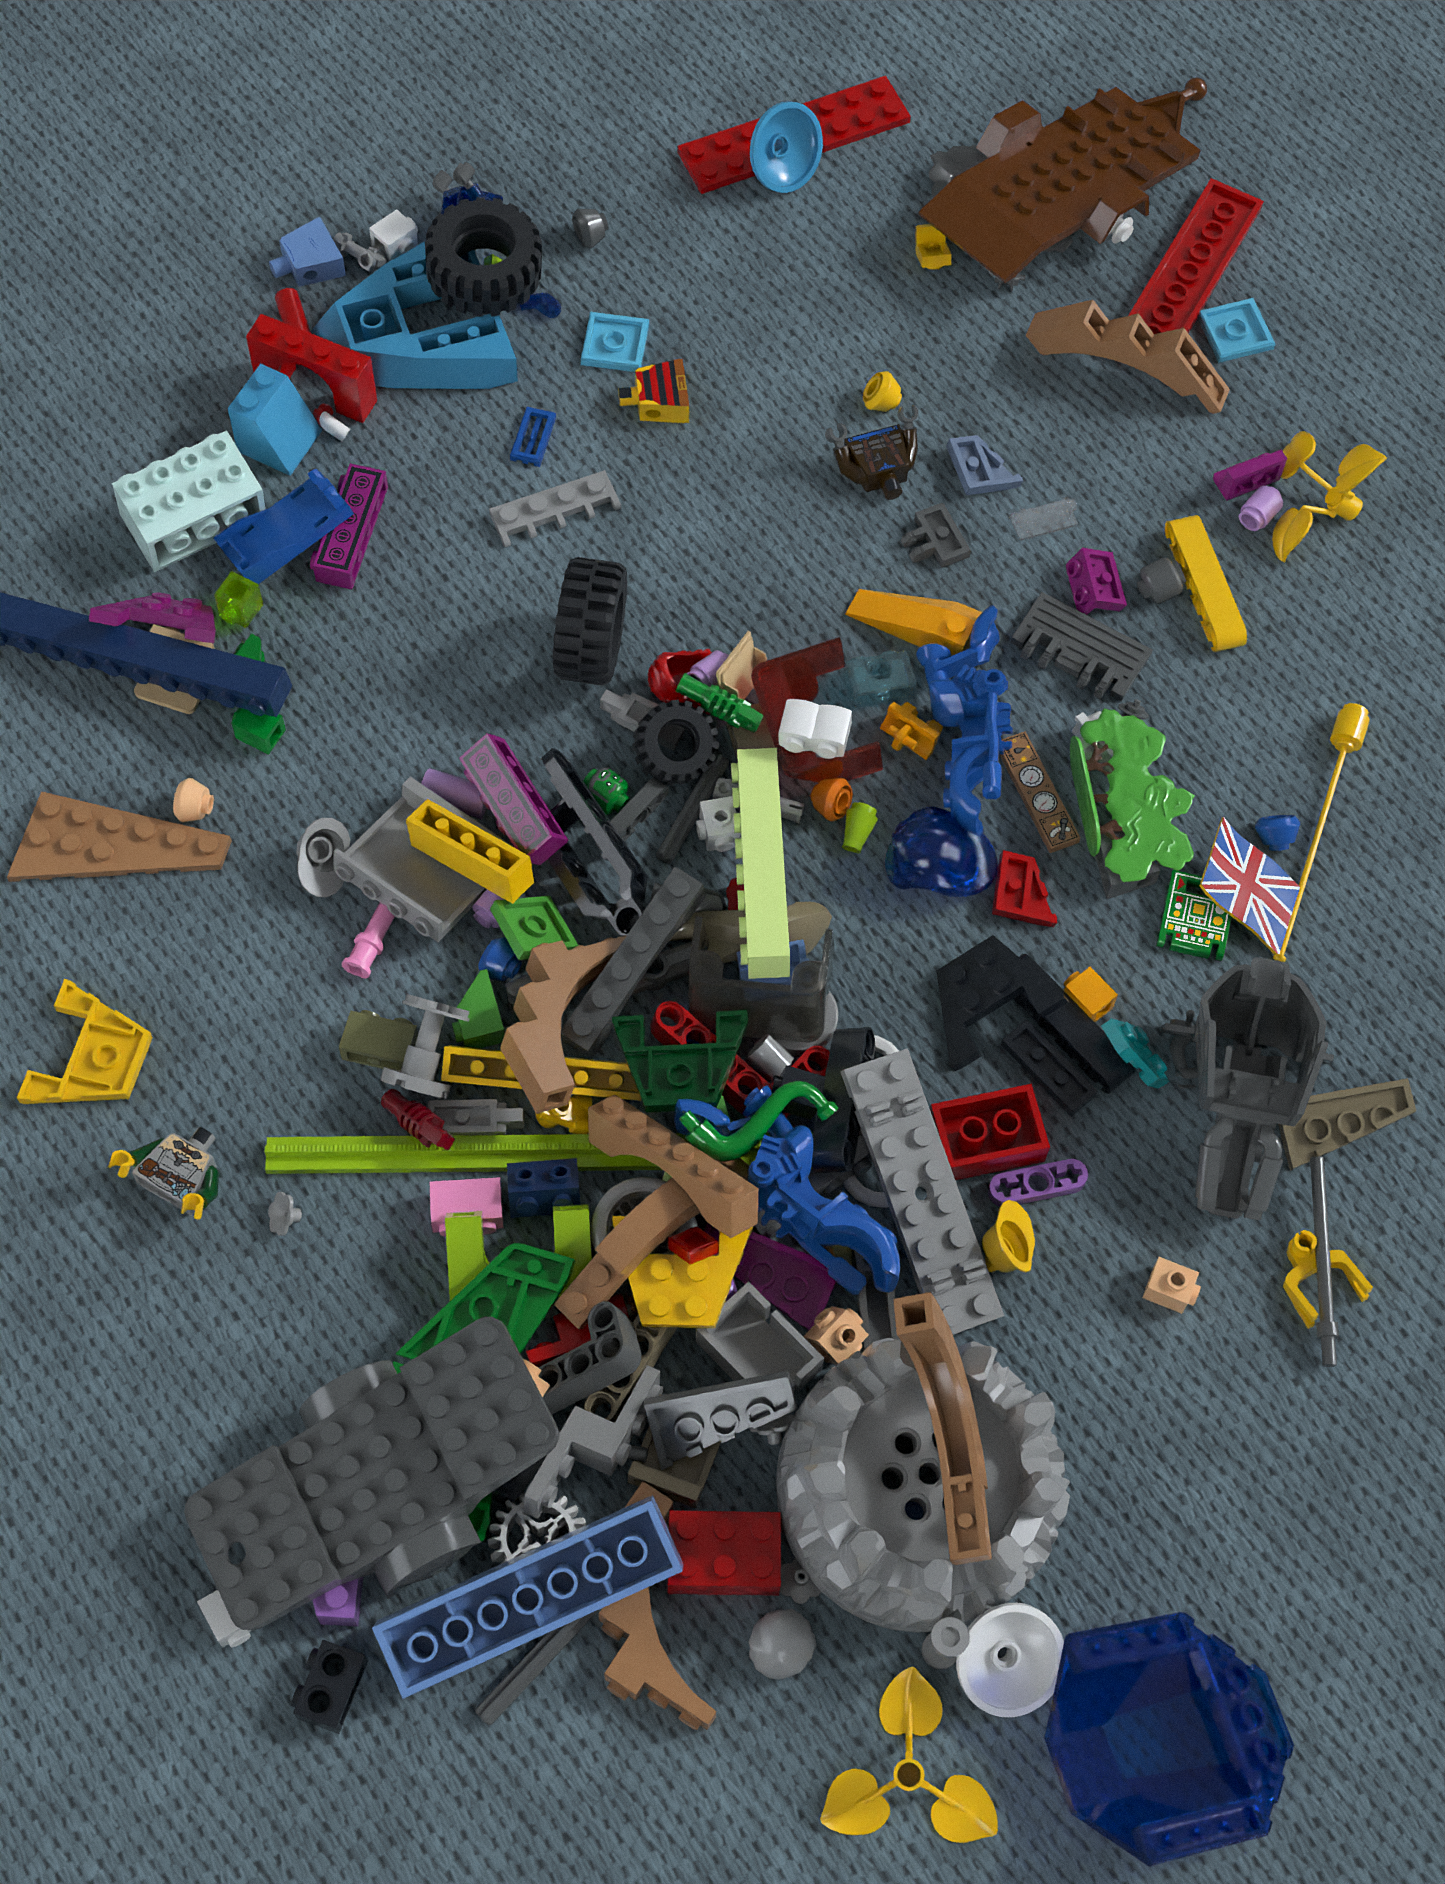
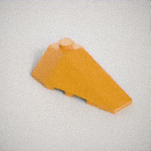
(916, 618)

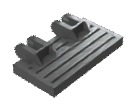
(1081, 645)

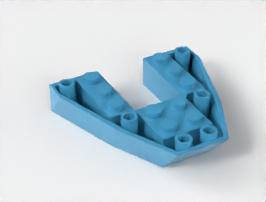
(446, 357)

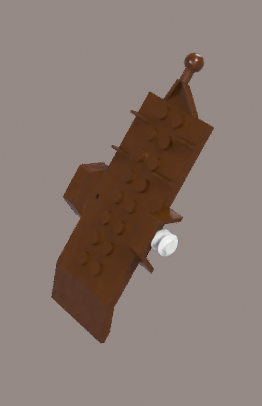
(1062, 176)

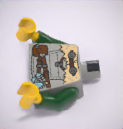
(174, 1170)

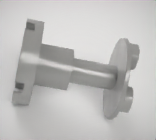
(421, 1060)

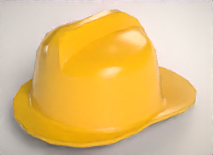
(1010, 1240)

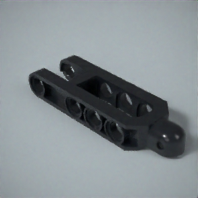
(580, 804)

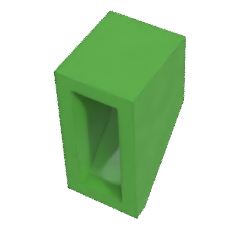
(485, 1023)

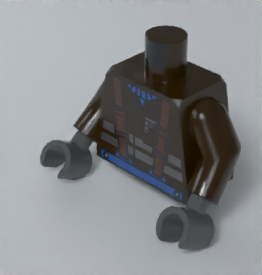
(878, 457)

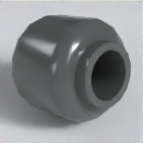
(1161, 580)

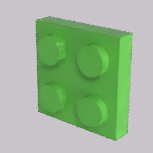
(531, 923)

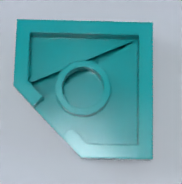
(1132, 1047)

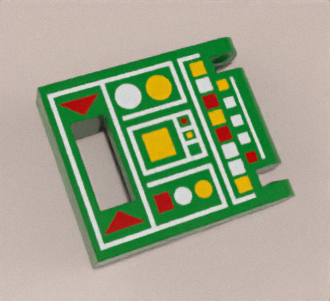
(1192, 919)

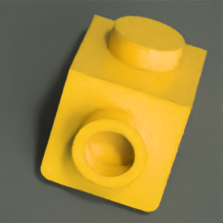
(931, 247)

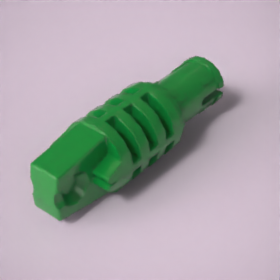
(721, 703)

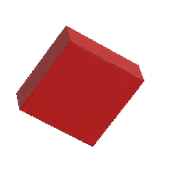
(693, 1245)

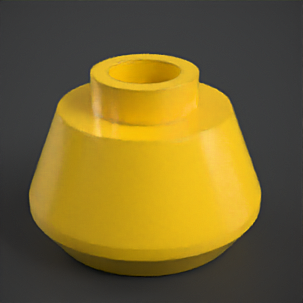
(882, 392)

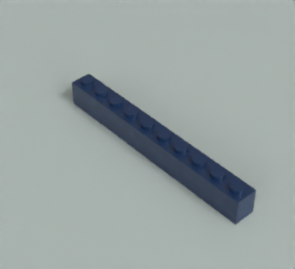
(143, 656)

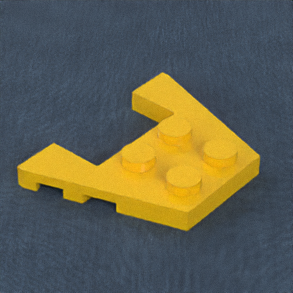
(103, 1059)
(682, 1294)

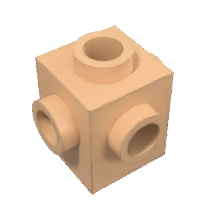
(837, 1334)

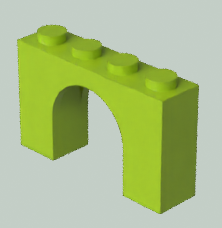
(466, 1243)

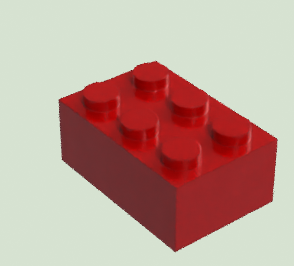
(991, 1131)
(727, 1552)

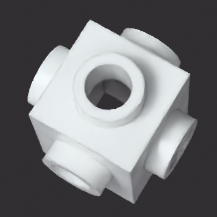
(717, 824)

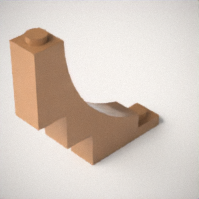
(1165, 356)

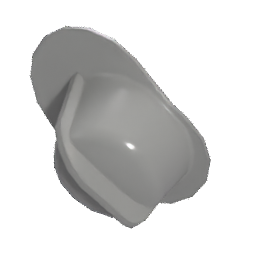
(316, 856)

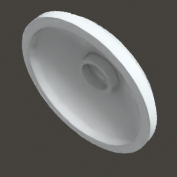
(1026, 1672)

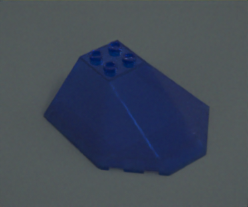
(1166, 1738)

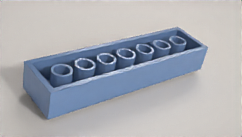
(527, 1596)

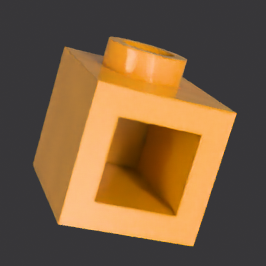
(1090, 993)

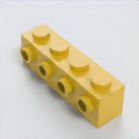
(470, 851)

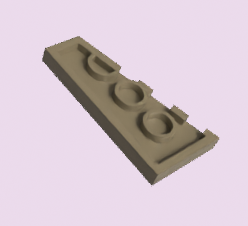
(1344, 1117)

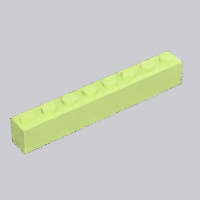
(763, 864)

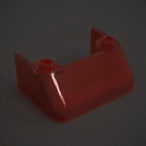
(795, 678)

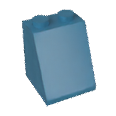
(272, 421)

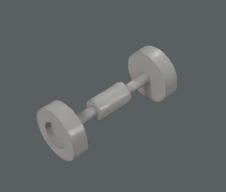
(945, 1642)

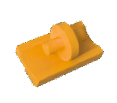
(911, 731)

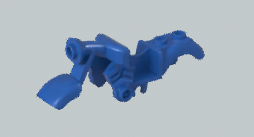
(971, 705)
(789, 1198)

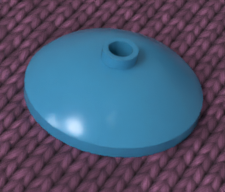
(796, 149)

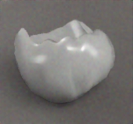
(781, 1644)

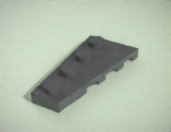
(703, 1416)

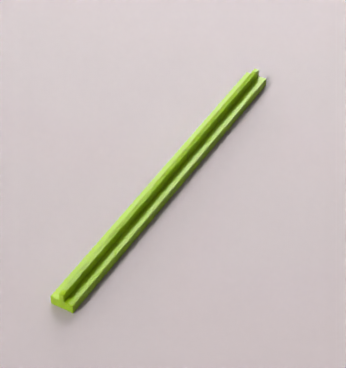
(466, 1154)

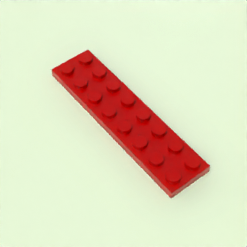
(843, 118)
(1197, 258)

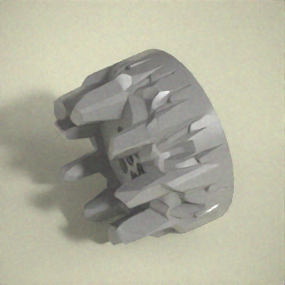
(856, 1531)

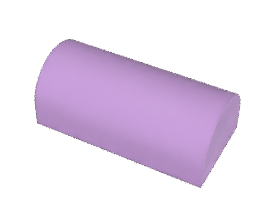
(456, 791)

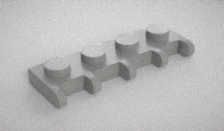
(553, 505)

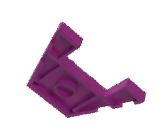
(161, 610)

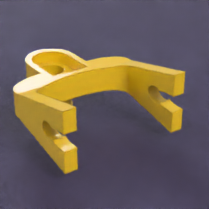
(1304, 1265)

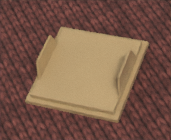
(736, 670)

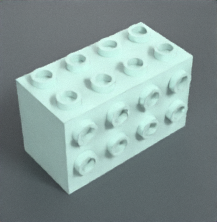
(187, 499)

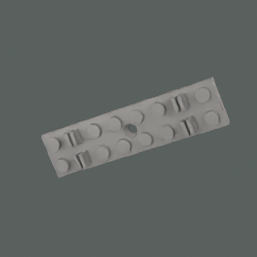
(911, 1156)

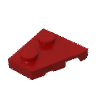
(1020, 891)

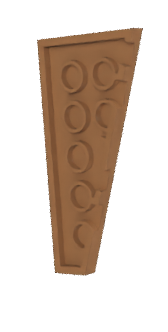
(98, 841)

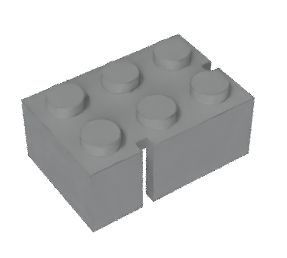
(751, 1347)

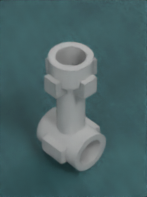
(367, 259)

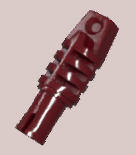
(417, 1120)

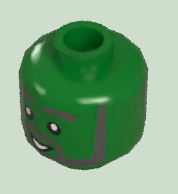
(608, 789)

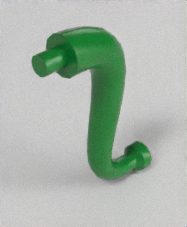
(734, 1146)

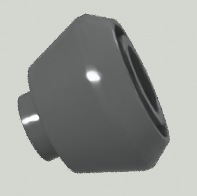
(589, 226)

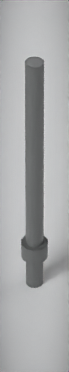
(1327, 1328)

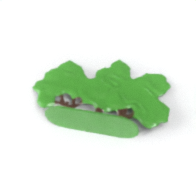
(1136, 799)

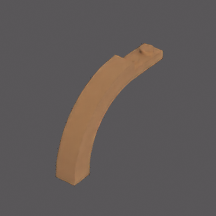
(630, 1244)
(954, 1421)

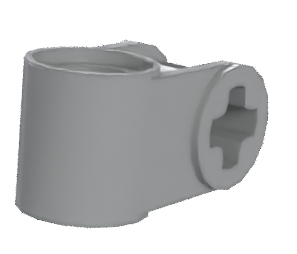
(768, 1057)

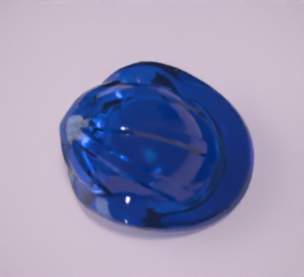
(939, 855)

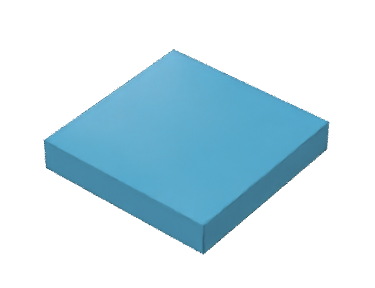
(1236, 330)
(614, 342)

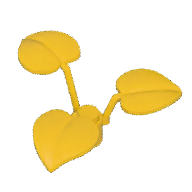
(1340, 500)
(856, 1802)

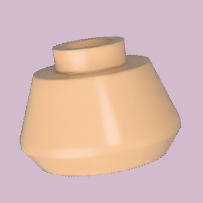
(192, 801)

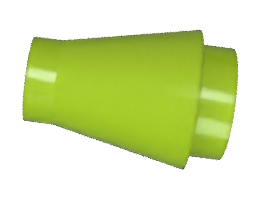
(858, 826)

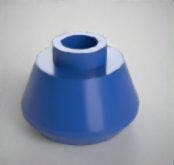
(1277, 831)
(499, 960)

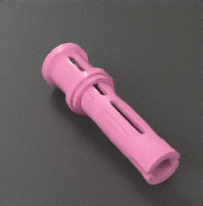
(369, 943)

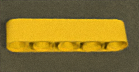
(1207, 583)

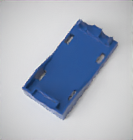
(278, 534)

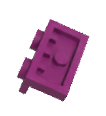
(1250, 474)
(1095, 581)

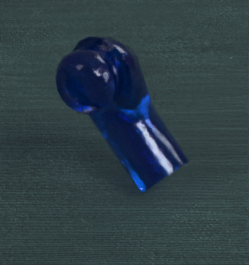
(544, 304)

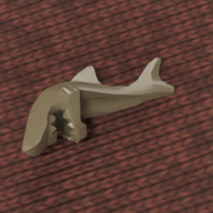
(805, 922)

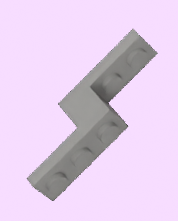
(592, 1443)

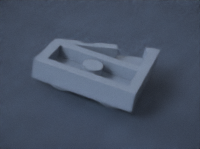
(979, 467)

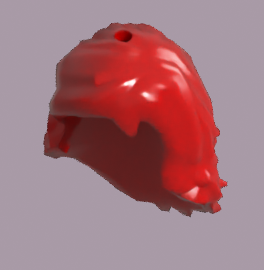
(667, 672)

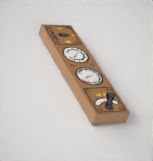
(1039, 794)

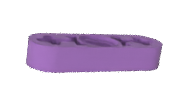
(1060, 1168)

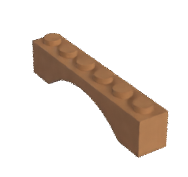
(718, 1192)

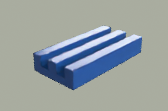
(528, 457)

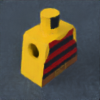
(659, 393)

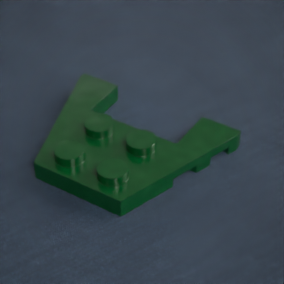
(684, 1070)

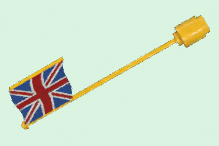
(1251, 883)

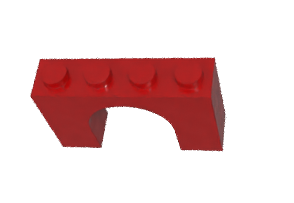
(343, 369)

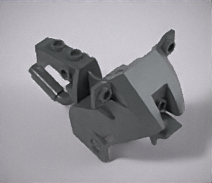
(1249, 1090)

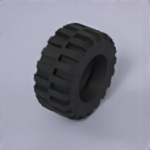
(483, 226)
(589, 621)

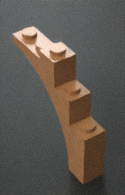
(534, 1043)
(642, 1659)

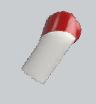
(324, 417)

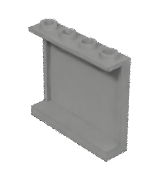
(404, 877)

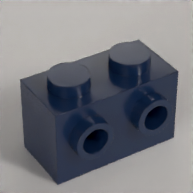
(541, 1185)

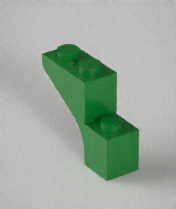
(255, 730)

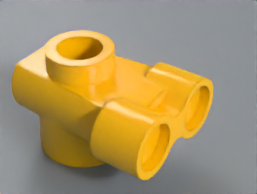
(571, 1116)

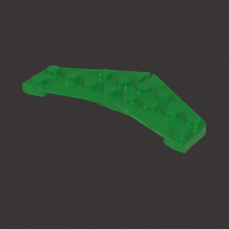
(511, 1288)

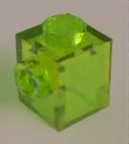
(238, 600)

